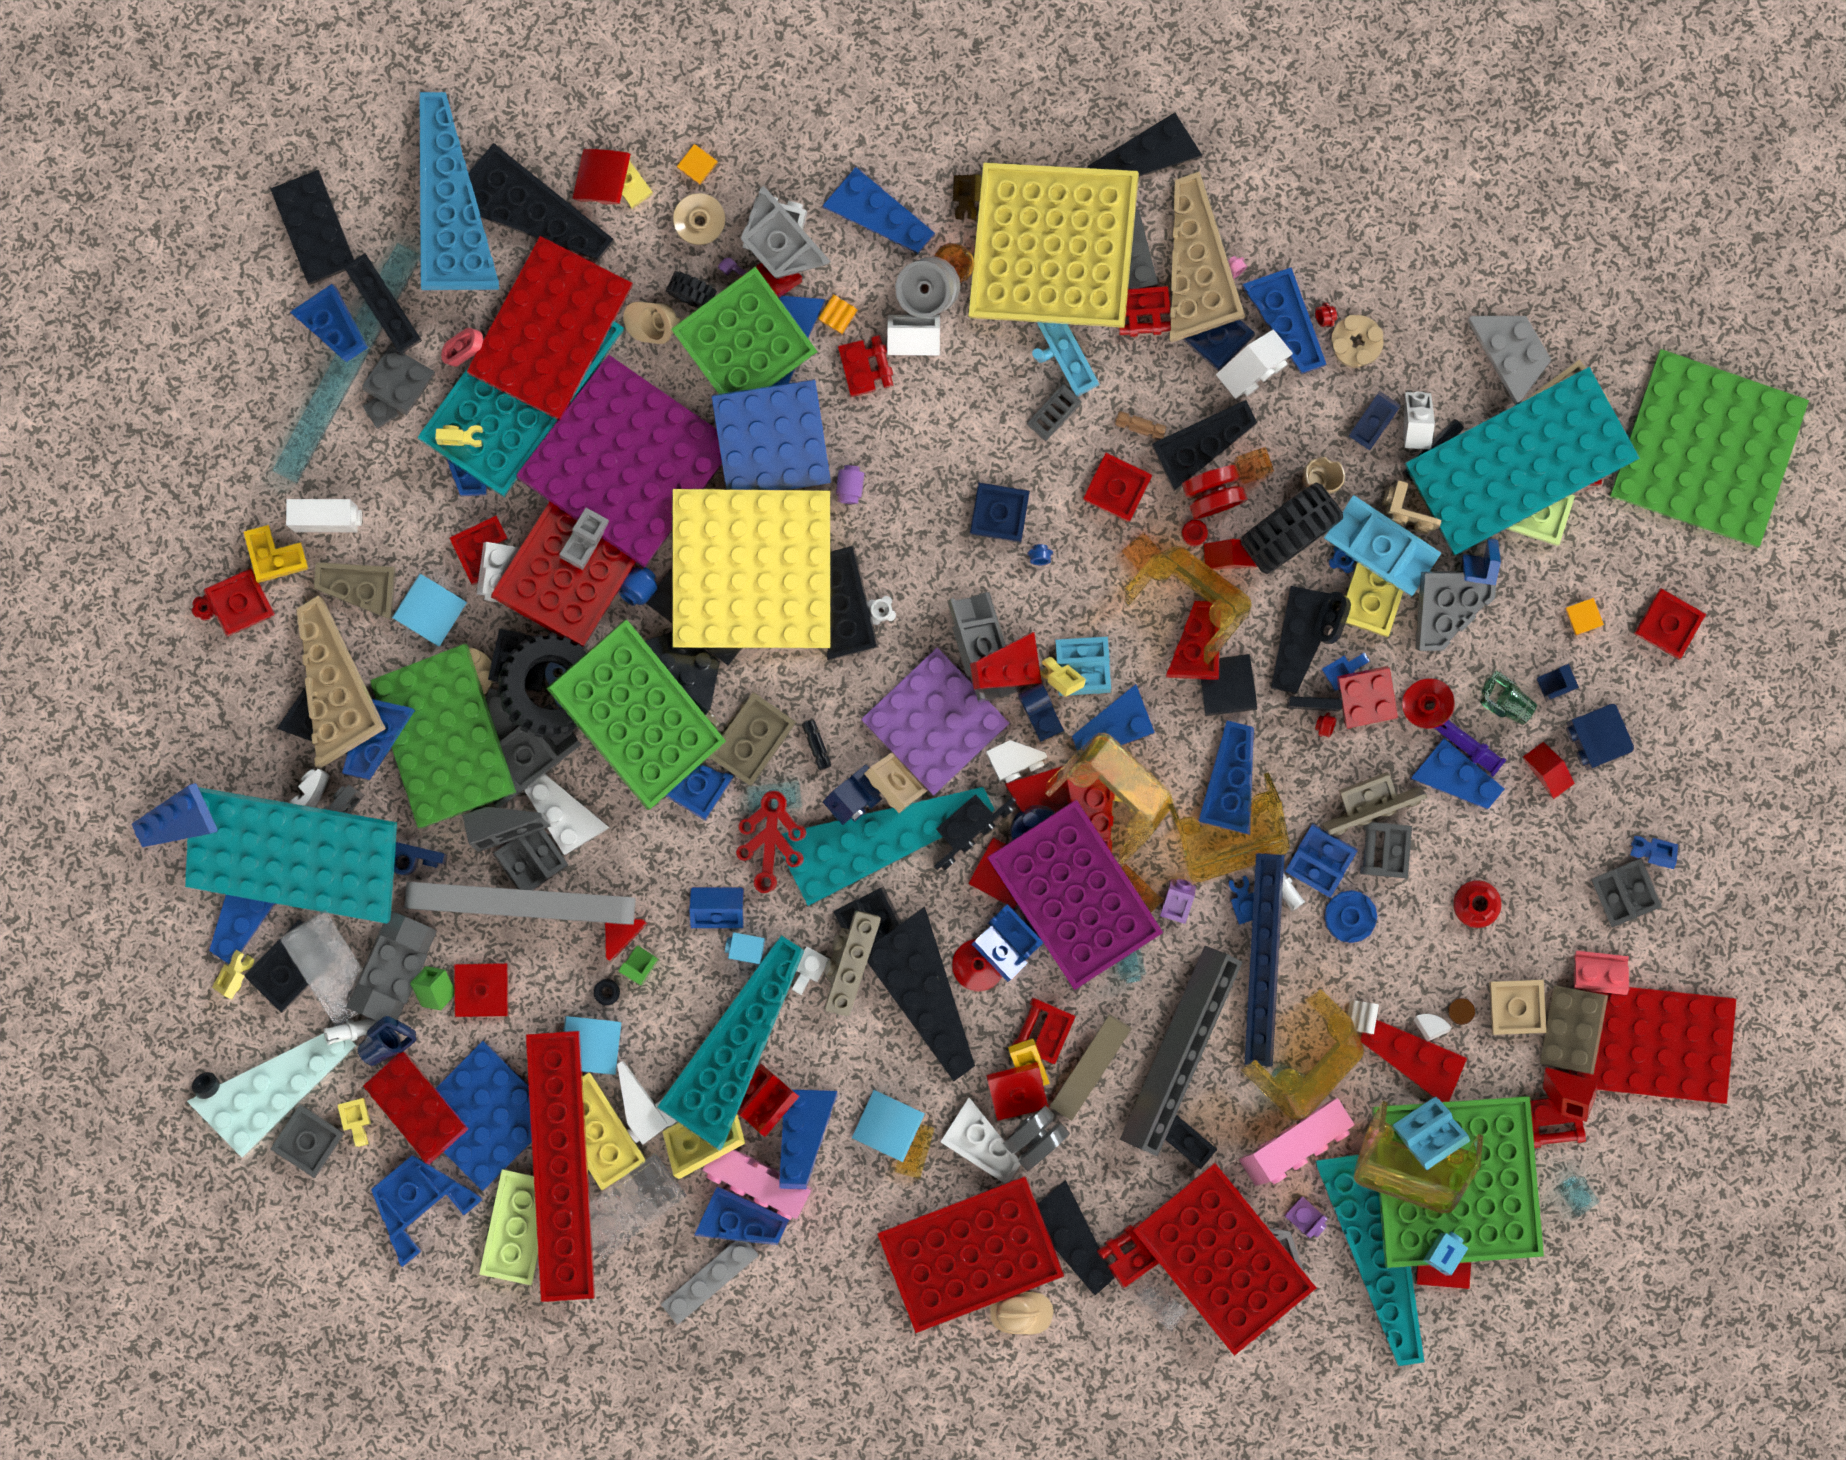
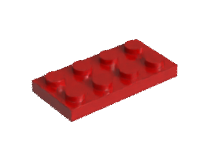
(415, 1107)

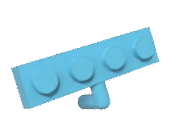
(1069, 356)

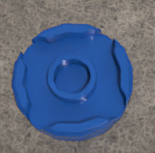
(1343, 919)

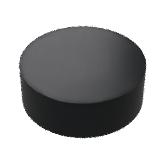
(205, 1085)

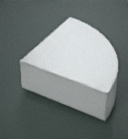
(1431, 1026)

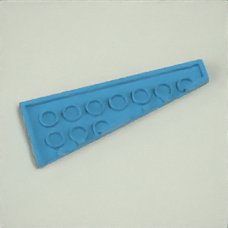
(451, 229)

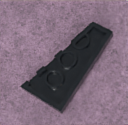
(850, 614)

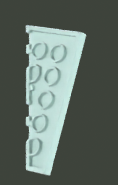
(261, 1097)

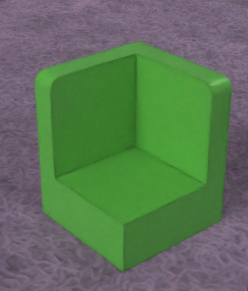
(639, 965)
(433, 988)

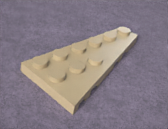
(1201, 275)
(335, 691)

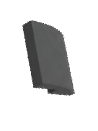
(530, 860)
(1626, 892)

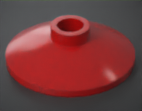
(1426, 692)
(966, 973)

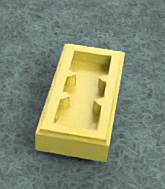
(635, 188)

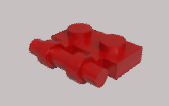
(1147, 302)
(857, 367)
(1134, 1263)

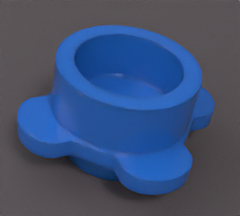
(1336, 562)

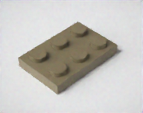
(753, 739)
(1574, 1029)

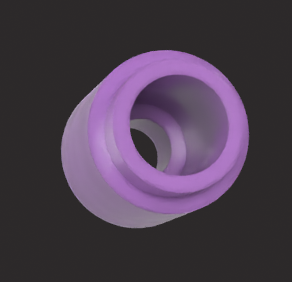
(849, 484)

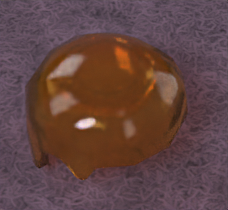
(959, 258)

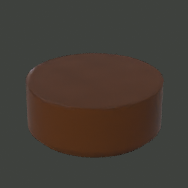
(1461, 1011)

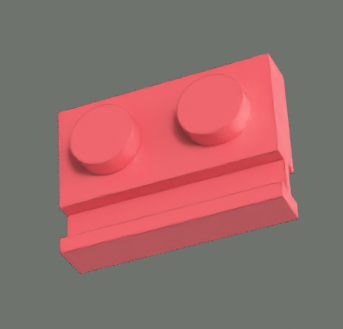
(1601, 972)

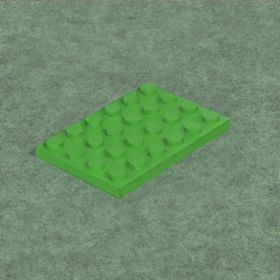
(636, 714)
(450, 743)

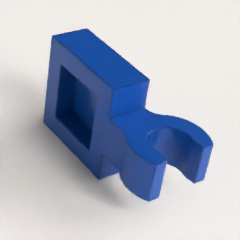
(1343, 667)

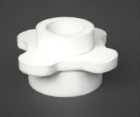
(884, 603)

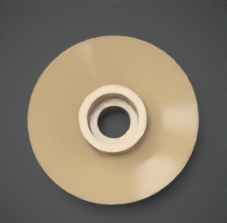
(699, 206)

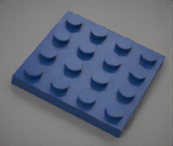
(771, 437)
(494, 1108)

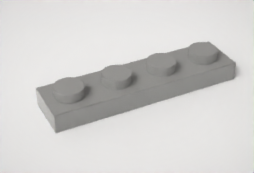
(709, 1280)

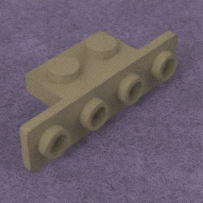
(1370, 800)
(849, 962)

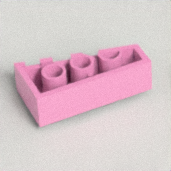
(1297, 1143)
(757, 1180)

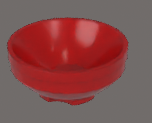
(1463, 904)

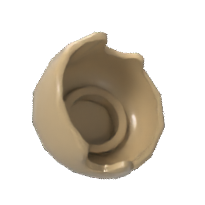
(1325, 472)

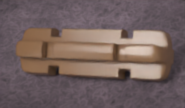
(1140, 425)

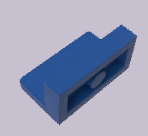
(1485, 568)
(716, 907)

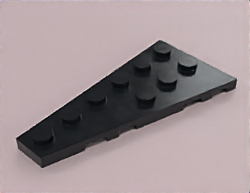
(522, 202)
(915, 977)

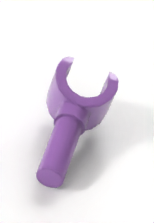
(728, 265)

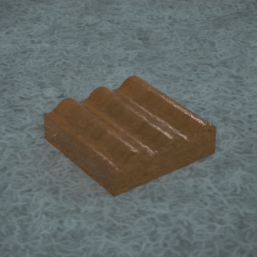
(1140, 551)

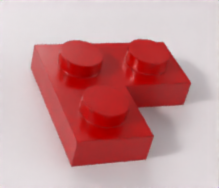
(470, 542)

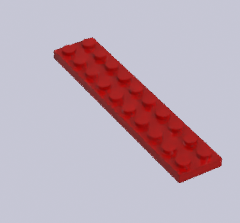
(560, 1166)

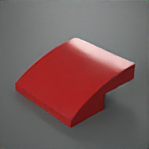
(601, 176)
(766, 1100)

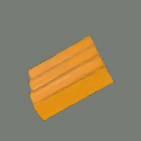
(697, 164)
(837, 314)
(1584, 616)

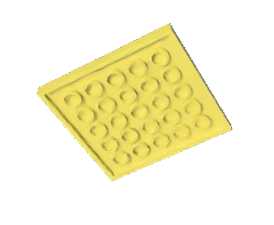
(1053, 244)
(750, 568)

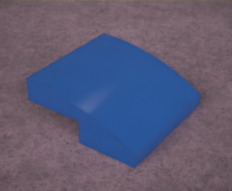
(1321, 860)

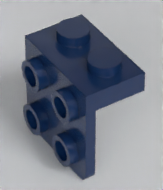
(1599, 736)

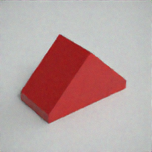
(1227, 555)
(1549, 769)
(620, 935)

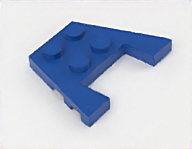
(409, 1194)

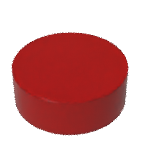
(1194, 533)

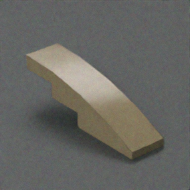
(1090, 1067)

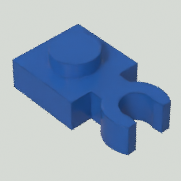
(1658, 851)
(1243, 903)

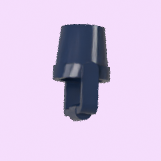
(384, 1041)

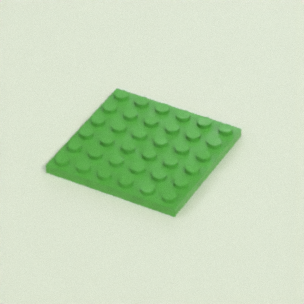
(1710, 448)
(1499, 1208)

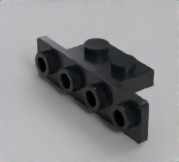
(968, 823)

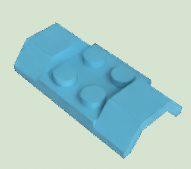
(1382, 546)

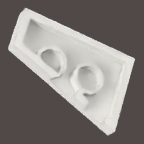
(569, 820)
(980, 1143)

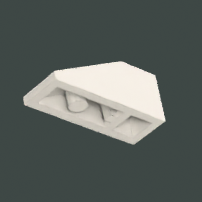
(640, 1110)

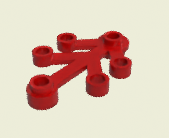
(771, 838)

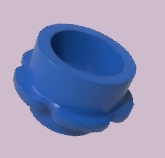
(1040, 555)

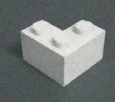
(1255, 363)

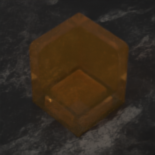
(1254, 465)

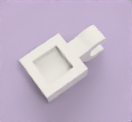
(810, 967)

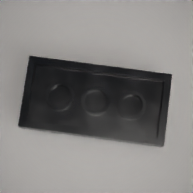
(313, 226)

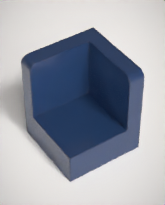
(1557, 682)

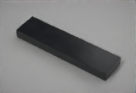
(382, 303)

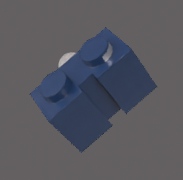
(852, 797)

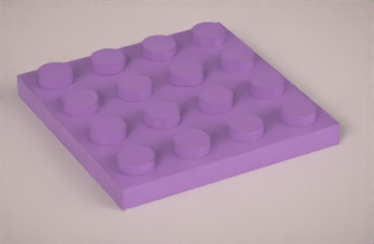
(935, 721)

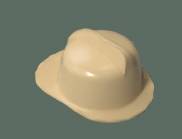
(650, 321)
(1022, 1313)

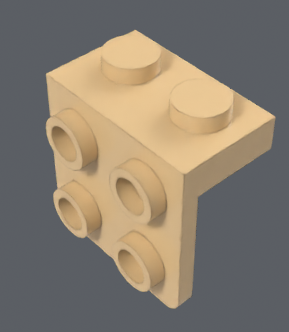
(1393, 501)

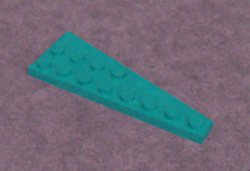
(849, 852)
(719, 1073)
(1388, 1288)

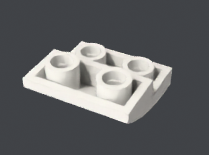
(313, 786)

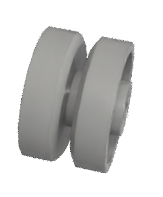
(914, 293)

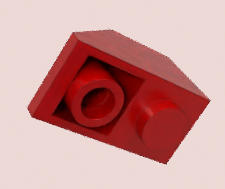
(1570, 1093)

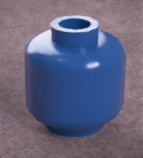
(638, 586)

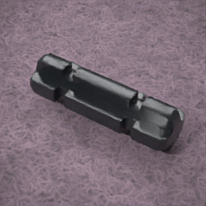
(816, 744)

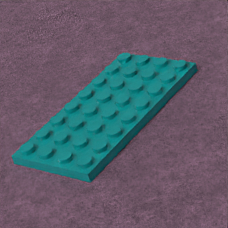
(509, 426)
(1521, 461)
(295, 856)

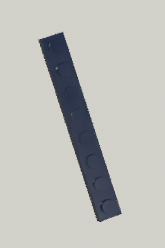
(1264, 959)

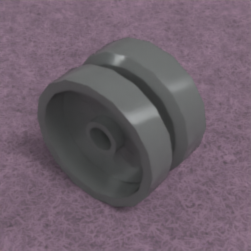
(1034, 1136)

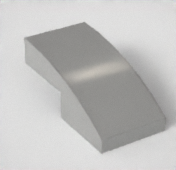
(584, 538)

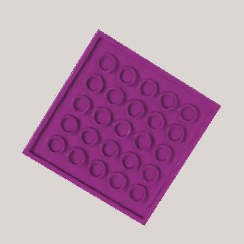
(622, 457)

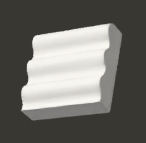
(1363, 1015)

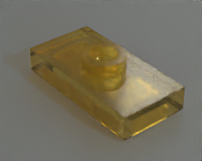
(917, 1153)

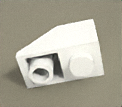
(1418, 420)
(1013, 758)

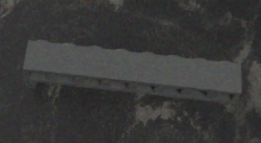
(1181, 1050)

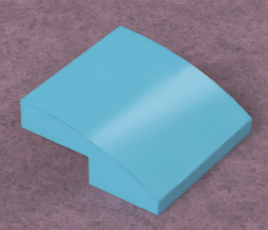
(429, 609)
(1089, 659)
(598, 1043)
(888, 1125)
(1431, 1133)

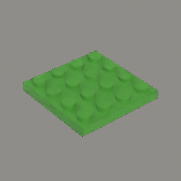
(744, 337)

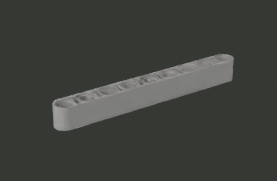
(520, 903)

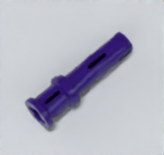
(1480, 753)

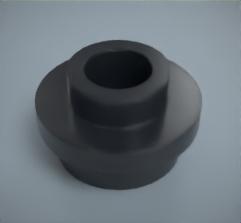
(598, 992)

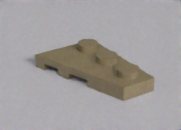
(359, 585)

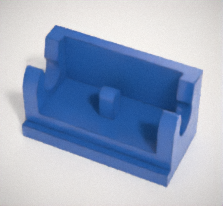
(1016, 932)

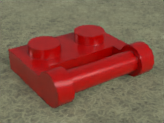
(1053, 1032)
(1545, 1114)

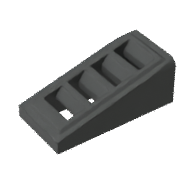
(1070, 396)

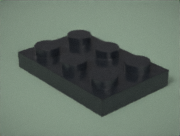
(278, 976)

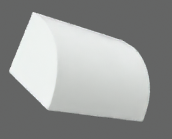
(913, 335)

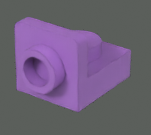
(1178, 900)
(1306, 1218)

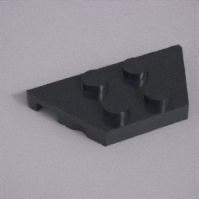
(691, 667)

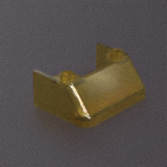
(1229, 603)
(1127, 778)
(1219, 851)
(1301, 1095)
(1397, 1173)

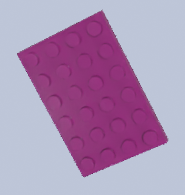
(1075, 894)

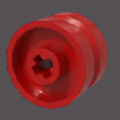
(1214, 489)

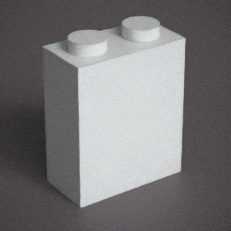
(322, 515)

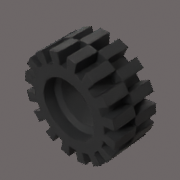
(690, 289)

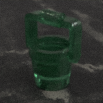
(1511, 703)

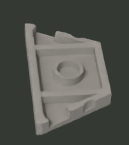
(779, 239)
(1512, 350)

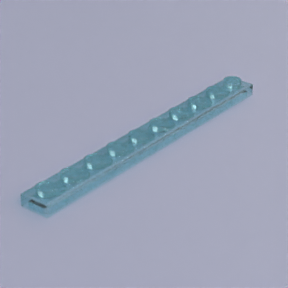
(341, 374)

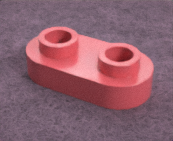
(462, 347)

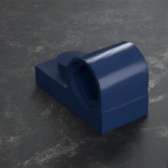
(1374, 420)
(1040, 712)
(414, 853)

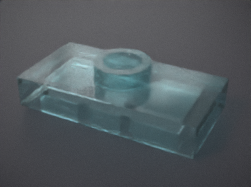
(790, 790)

